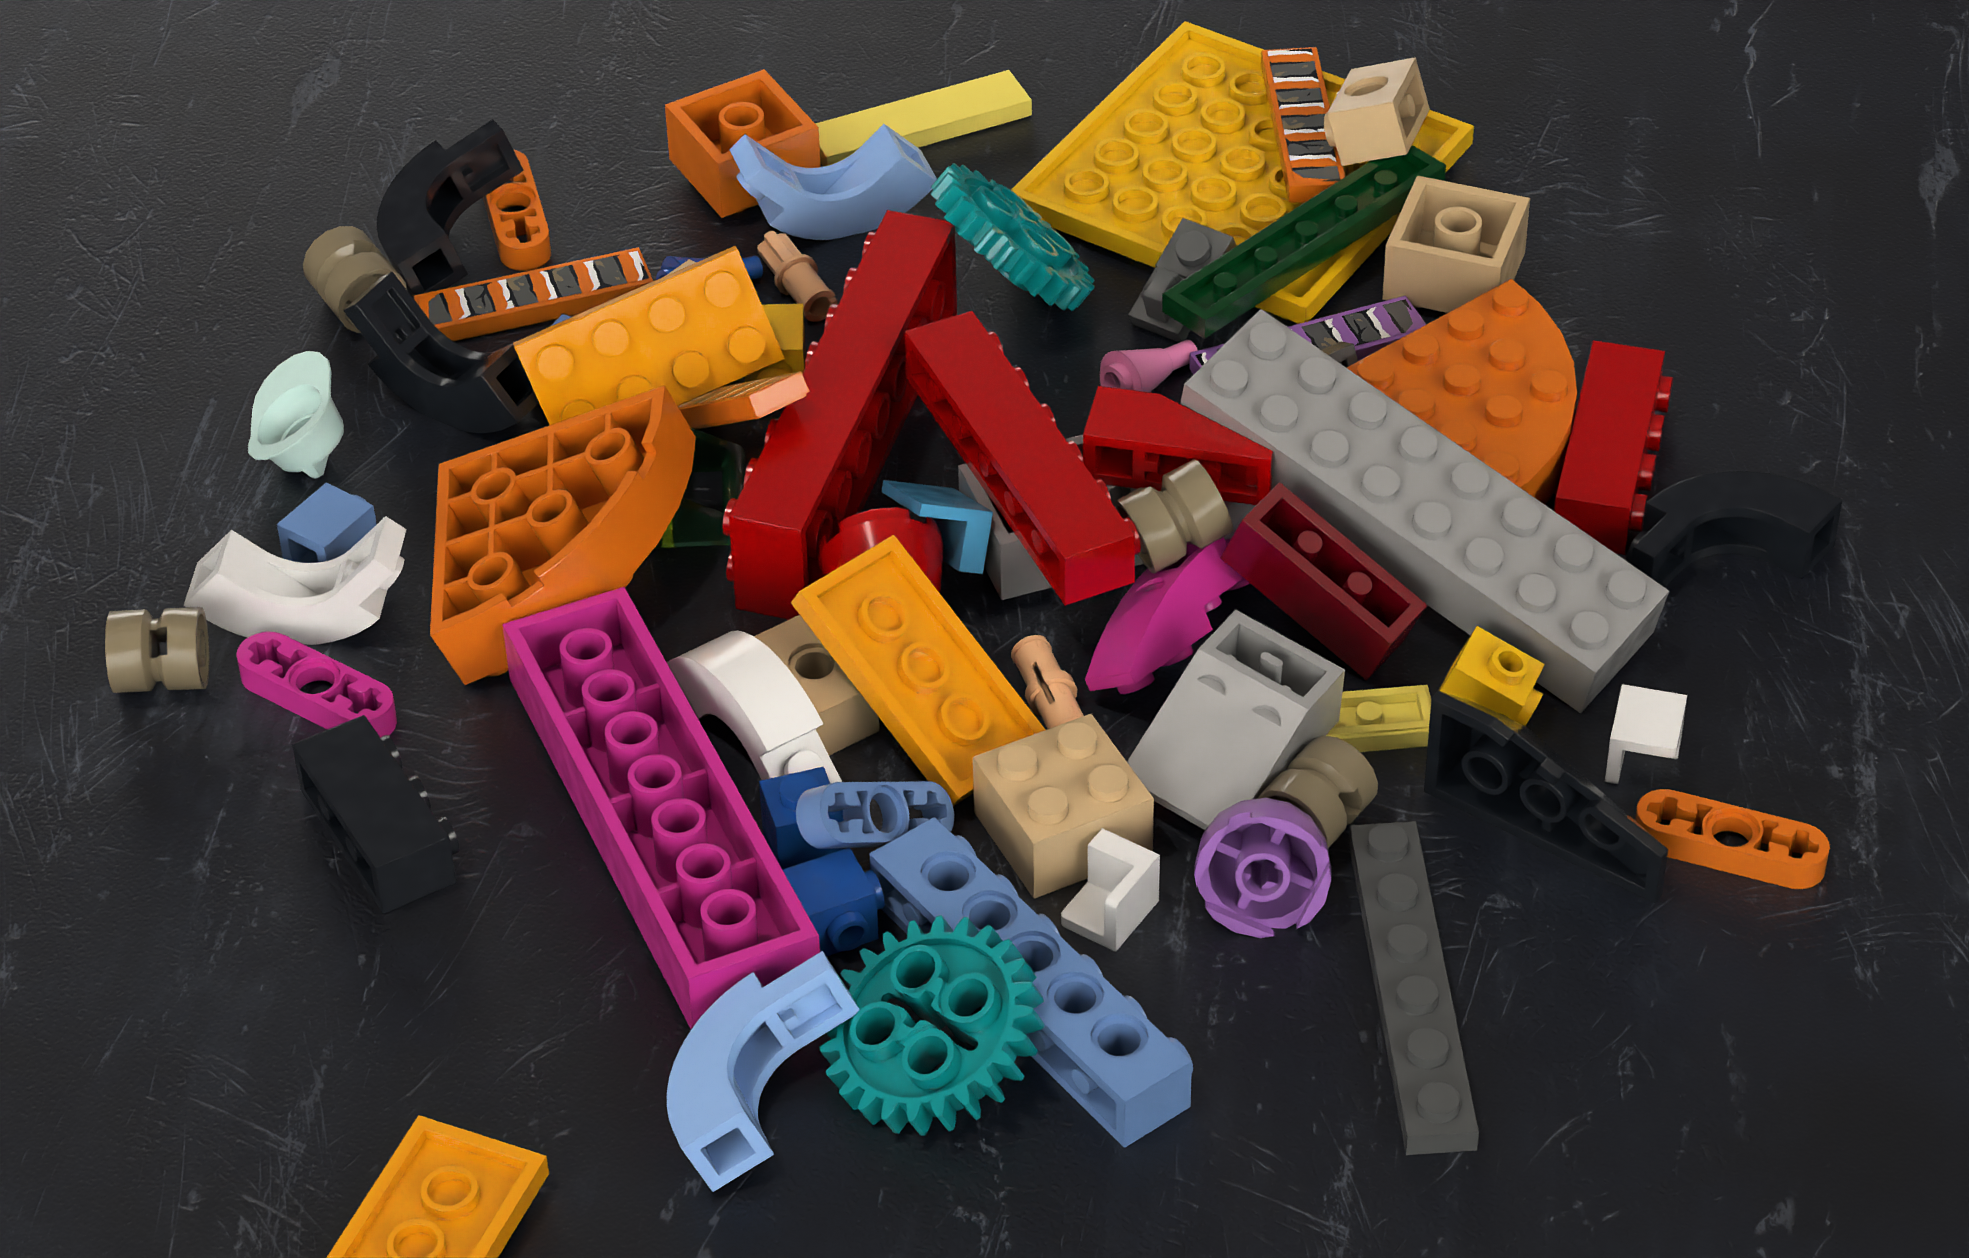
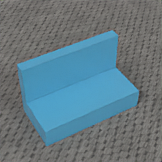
(961, 520)

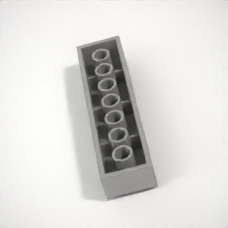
(1431, 510)

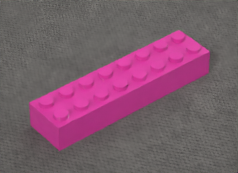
(657, 800)

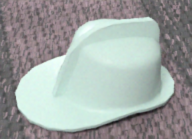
(295, 416)

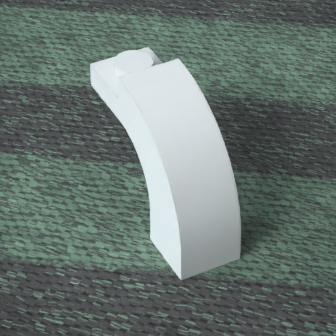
(309, 602)
(759, 702)

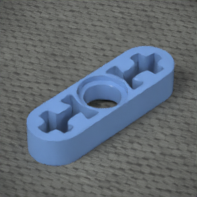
(855, 799)

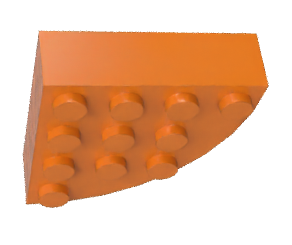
(1490, 382)
(551, 521)

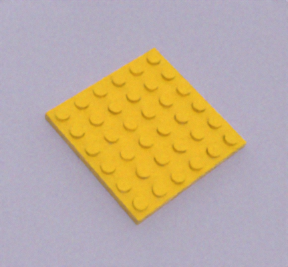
(1199, 145)

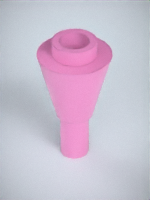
(1143, 368)

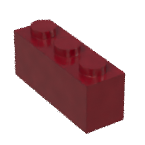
(1323, 581)

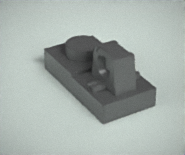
(1186, 253)

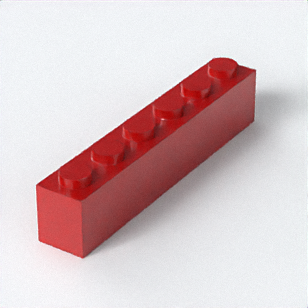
(1021, 458)

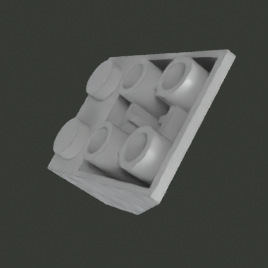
(1236, 719)

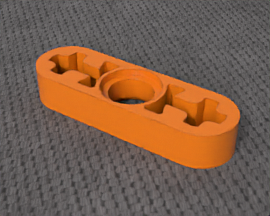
(529, 221)
(1780, 834)

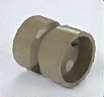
(343, 266)
(1180, 513)
(135, 656)
(1327, 783)

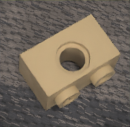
(1377, 112)
(836, 699)

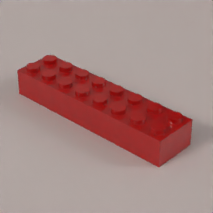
(837, 438)

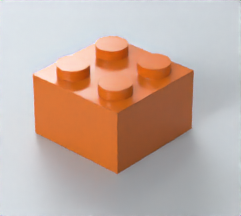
(713, 120)

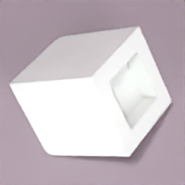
(1645, 724)
(1118, 891)

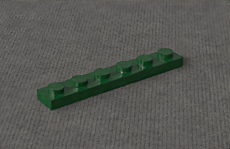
(1297, 242)

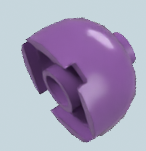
(1263, 867)

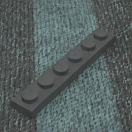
(1412, 990)

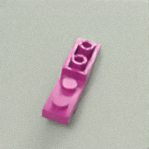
(1161, 619)

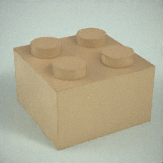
(1453, 244)
(1053, 796)

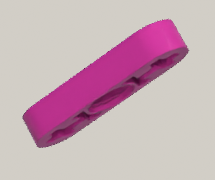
(303, 665)

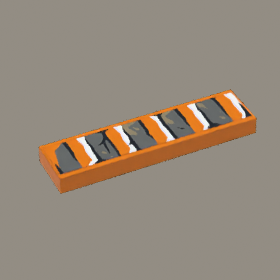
(1297, 112)
(533, 295)
(744, 401)

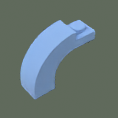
(836, 197)
(735, 1052)

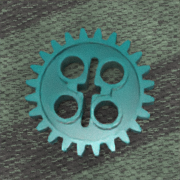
(1012, 237)
(966, 972)

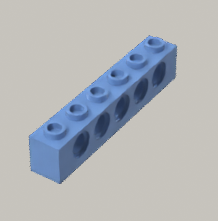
(1091, 1033)

